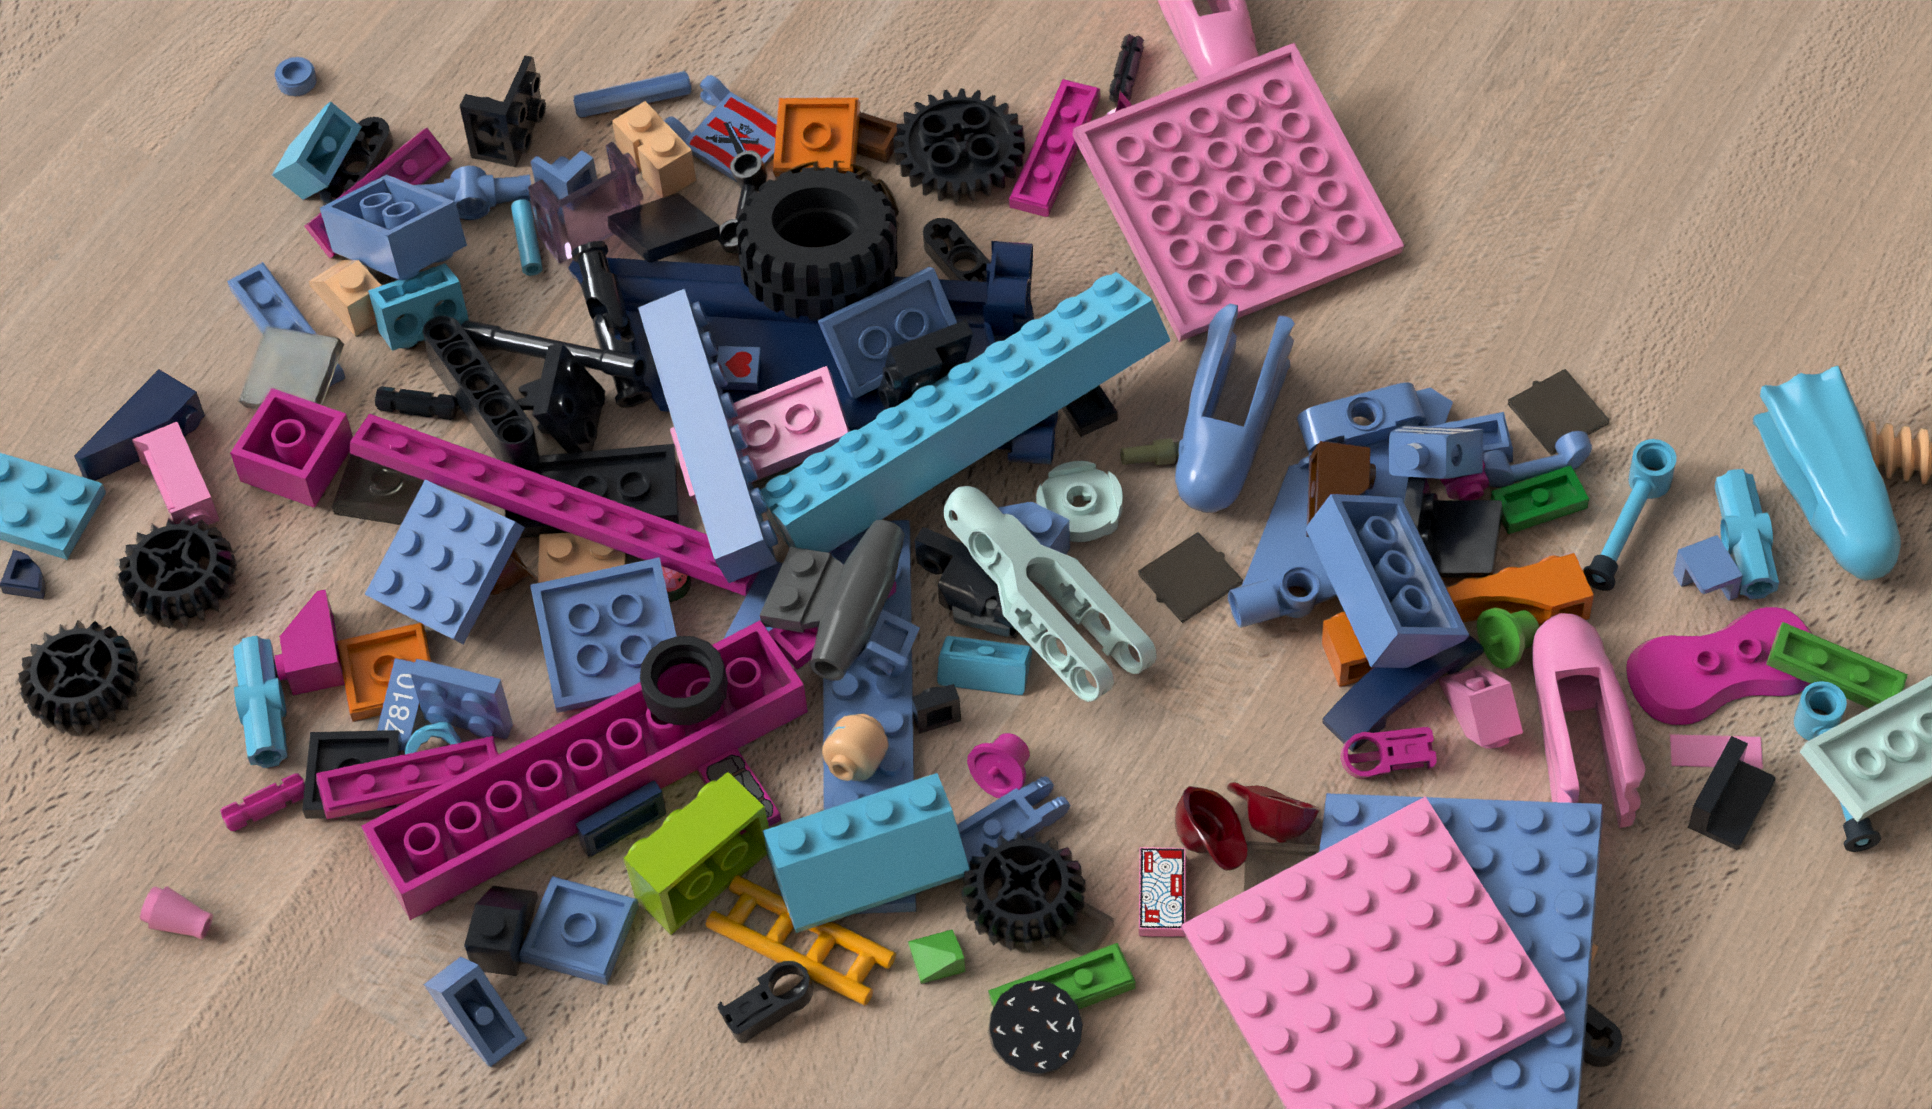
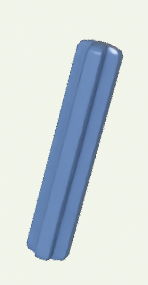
(632, 94)

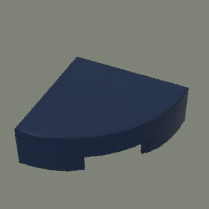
(23, 577)

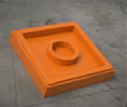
(816, 132)
(369, 664)

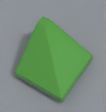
(937, 956)

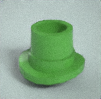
(1506, 635)

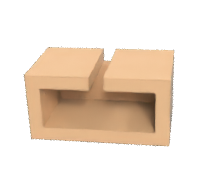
(656, 148)

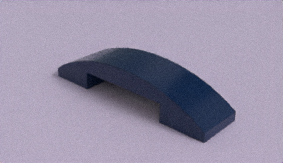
(1388, 689)

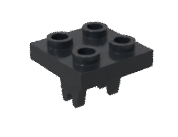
(565, 400)

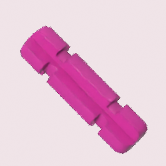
(263, 802)

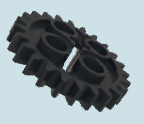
(959, 145)

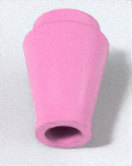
(173, 913)

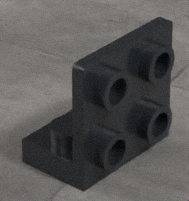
(504, 129)
(1456, 533)

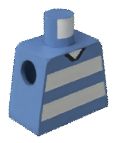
(1428, 449)

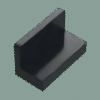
(1731, 797)

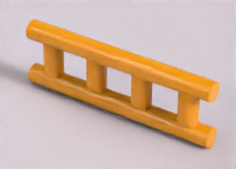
(773, 948)

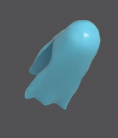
(1830, 471)

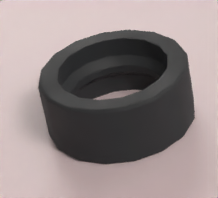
(675, 652)

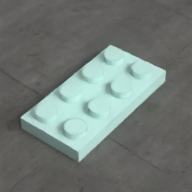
(1877, 752)

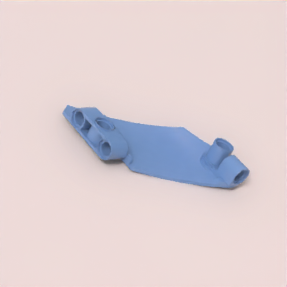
(1284, 551)

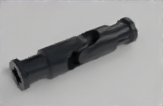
(609, 316)

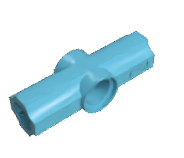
(1747, 533)
(260, 702)

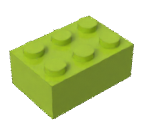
(697, 852)

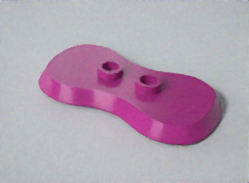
(1693, 676)

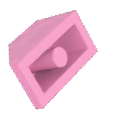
(1483, 706)

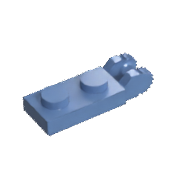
(1009, 815)

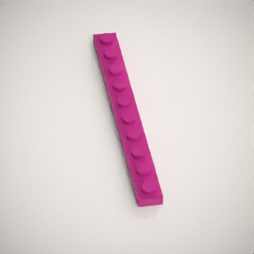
(541, 499)

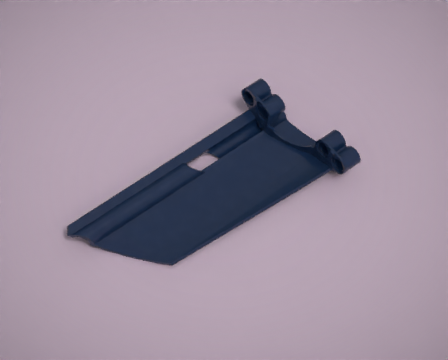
(798, 345)

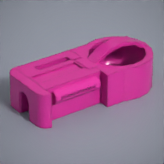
(1395, 751)

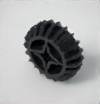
(181, 585)
(79, 690)
(1017, 911)

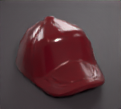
(1275, 813)
(1210, 826)

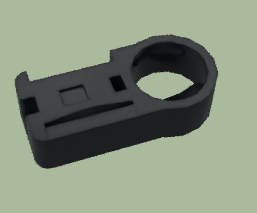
(760, 1008)

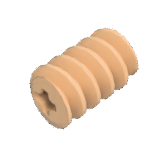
(1901, 451)

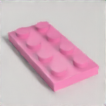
(786, 424)

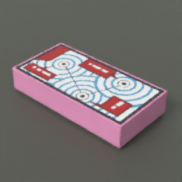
(1161, 891)

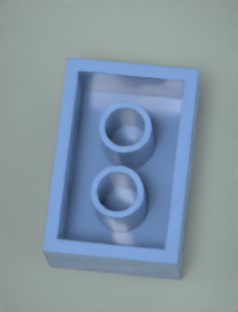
(394, 227)

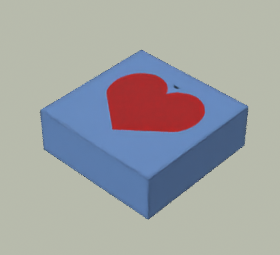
(740, 366)

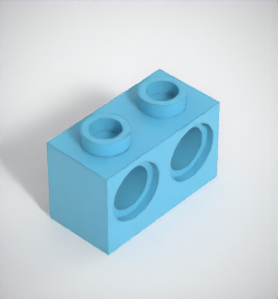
(416, 300)

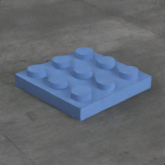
(444, 561)
(601, 629)

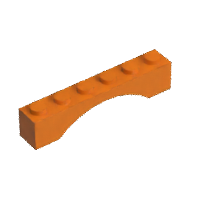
(1541, 588)

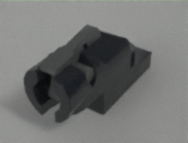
(963, 583)

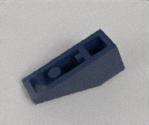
(153, 406)

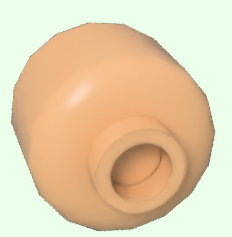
(855, 747)

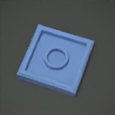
(579, 930)

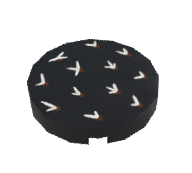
(1035, 1027)

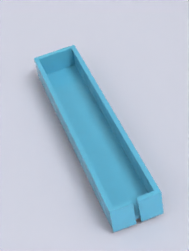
(964, 415)

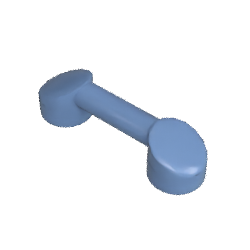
(1571, 449)

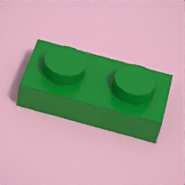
(1541, 499)

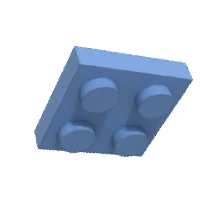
(462, 699)

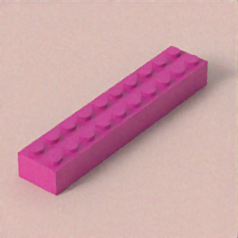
(567, 773)

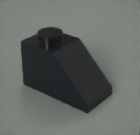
(500, 928)

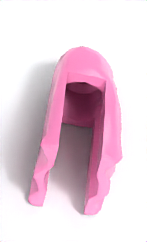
(1211, 40)
(1576, 676)

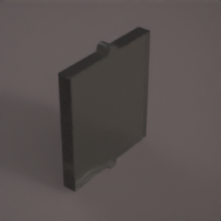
(1557, 408)
(1190, 577)

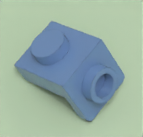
(889, 646)

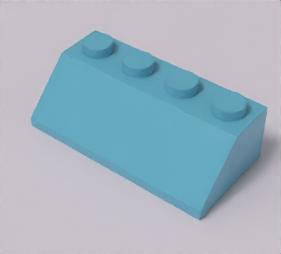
(866, 852)

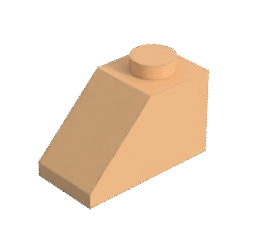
(347, 295)

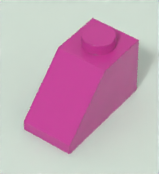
(311, 649)

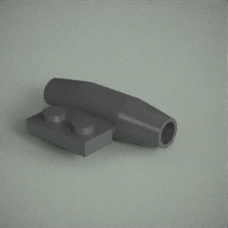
(836, 596)

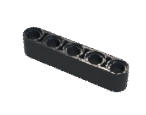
(480, 393)

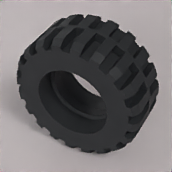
(810, 208)

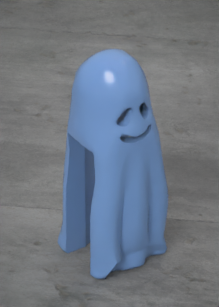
(1218, 453)

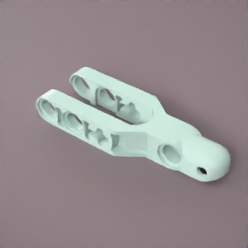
(1015, 558)

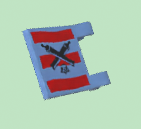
(728, 129)

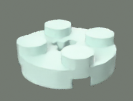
(1082, 478)

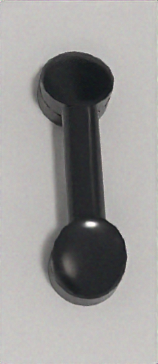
(750, 175)

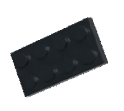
(631, 476)

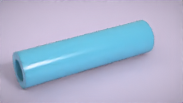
(526, 237)

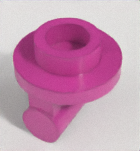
(1466, 487)

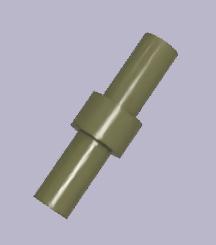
(1161, 452)

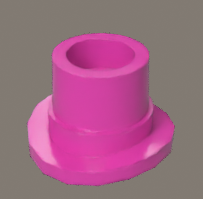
(999, 765)

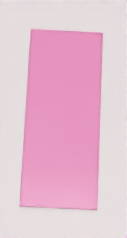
(1706, 750)

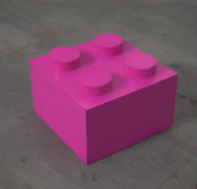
(292, 447)

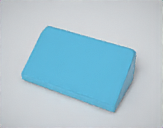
(984, 665)

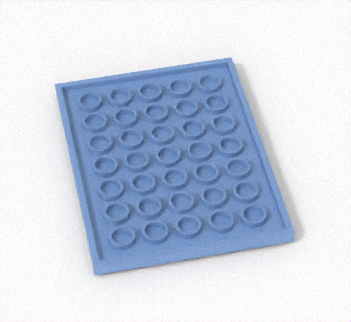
(1543, 878)

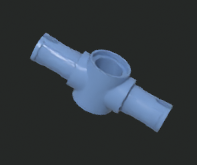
(477, 192)

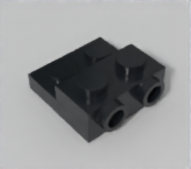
(923, 362)

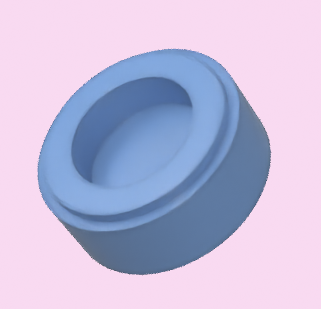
(295, 76)

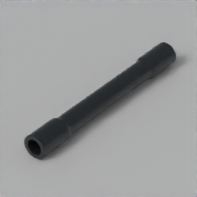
(608, 361)

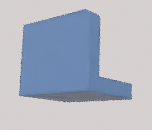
(565, 175)
(1709, 567)

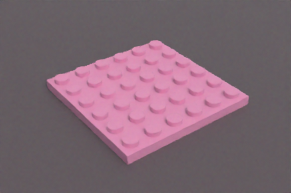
(1237, 190)
(1373, 969)

